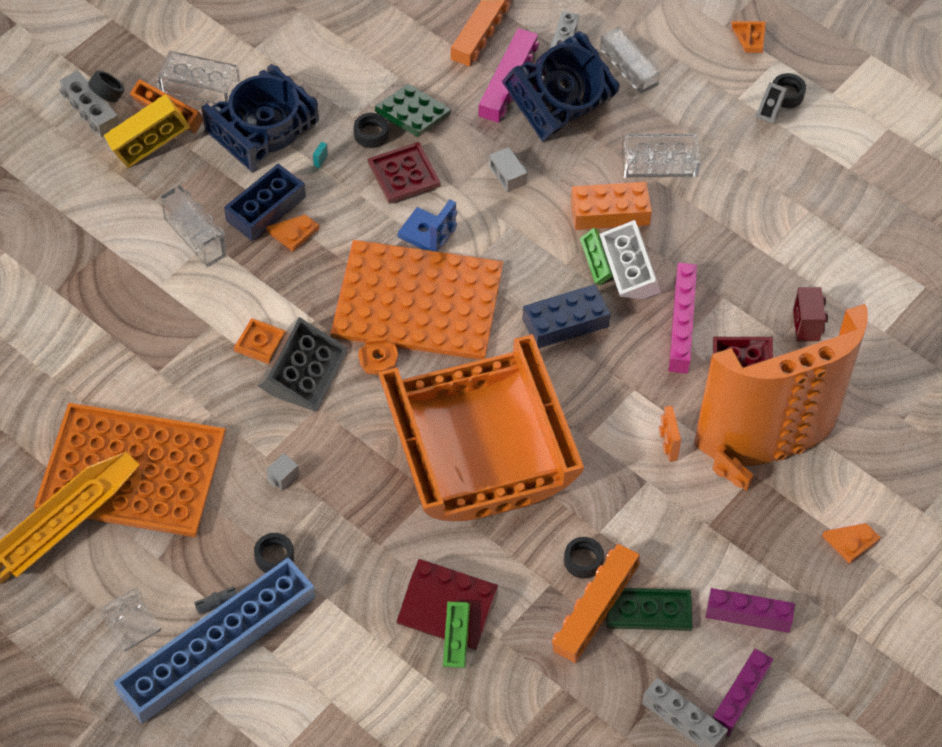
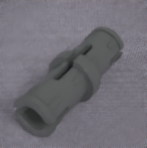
(214, 600)

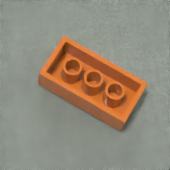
(610, 205)

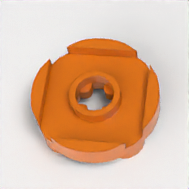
(370, 349)

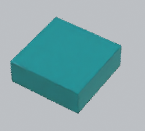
(320, 154)

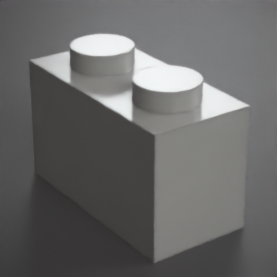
(771, 102)
(508, 169)

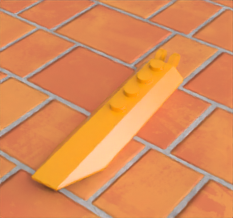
(63, 513)

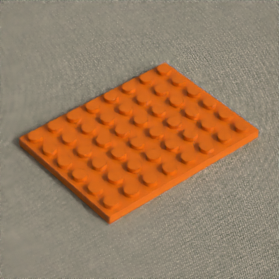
(418, 299)
(173, 472)

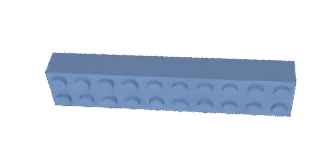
(214, 640)

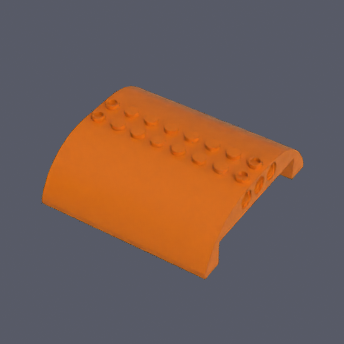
(776, 414)
(490, 421)

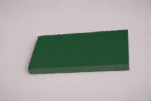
(652, 610)

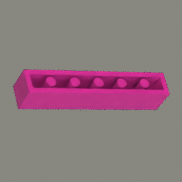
(496, 97)
(682, 318)

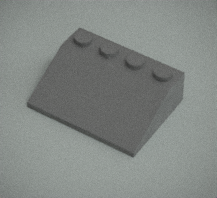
(303, 366)

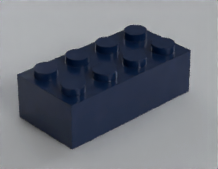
(265, 202)
(566, 316)

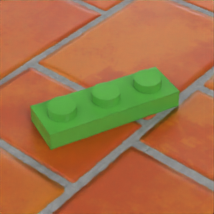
(596, 256)
(456, 634)

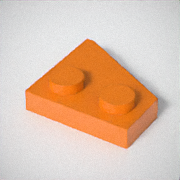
(750, 35)
(293, 231)
(731, 469)
(852, 540)

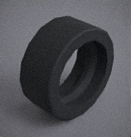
(795, 81)
(106, 86)
(374, 140)
(272, 539)
(583, 543)

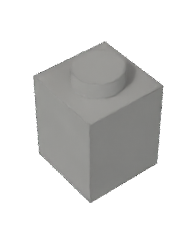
(282, 472)

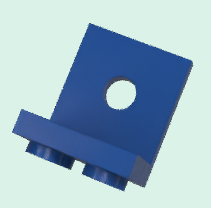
(438, 227)

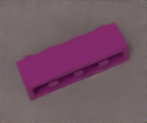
(750, 610)
(743, 690)

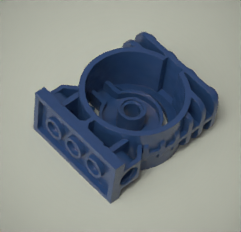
(568, 63)
(265, 127)

